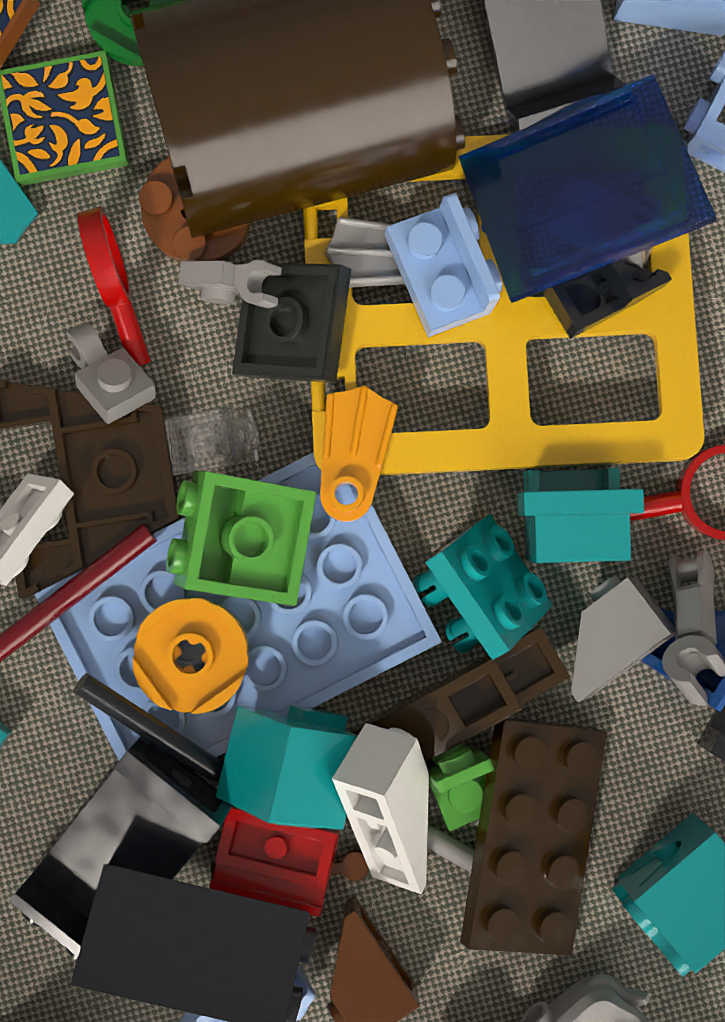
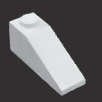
(386, 802)

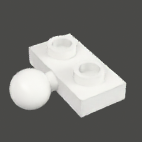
(26, 518)

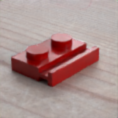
(274, 862)

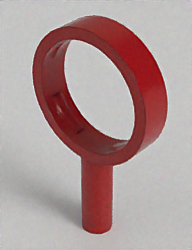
(112, 279)
(680, 500)

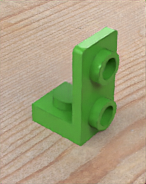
(458, 783)

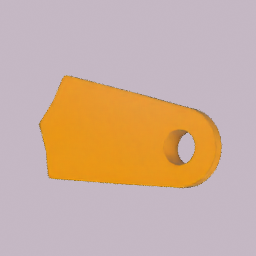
(354, 448)

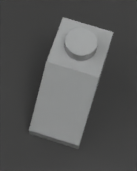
(616, 634)

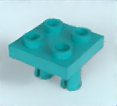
(487, 586)

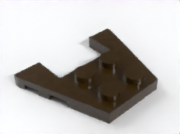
(114, 469)

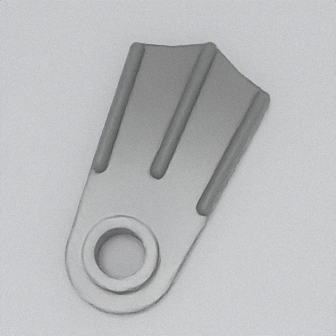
(365, 250)

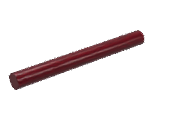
(75, 590)

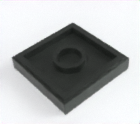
(300, 334)

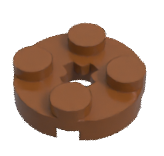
(169, 229)

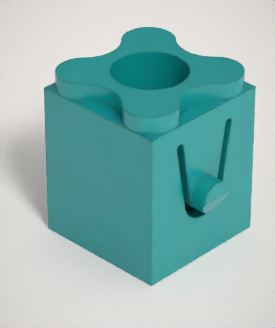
(680, 894)

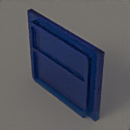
(586, 189)

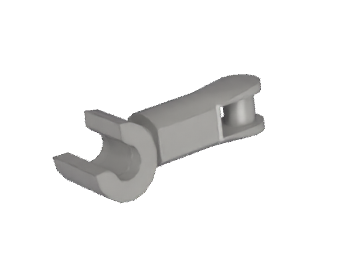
(694, 626)

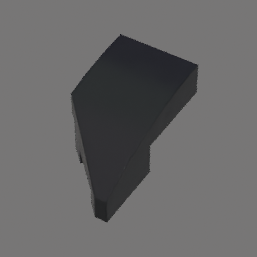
(602, 294)

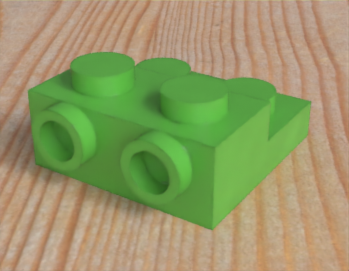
(241, 537)

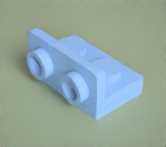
(445, 266)

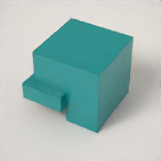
(577, 515)
(286, 766)

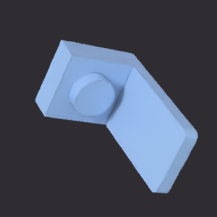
(707, 134)

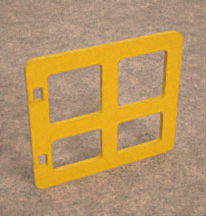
(511, 436)

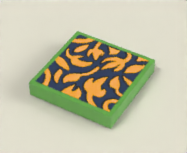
(62, 118)

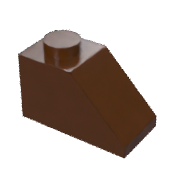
(367, 975)

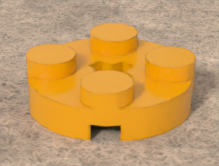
(158, 648)

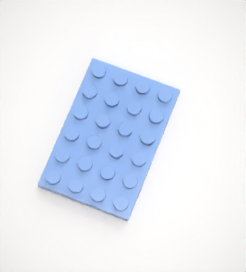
(348, 624)

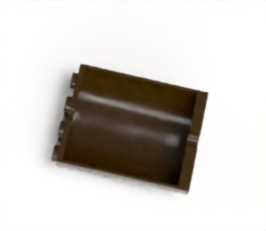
(296, 101)

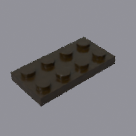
(533, 837)

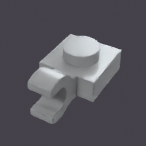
(224, 280)
(109, 382)

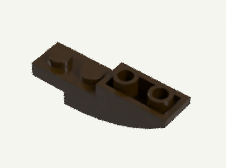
(476, 695)

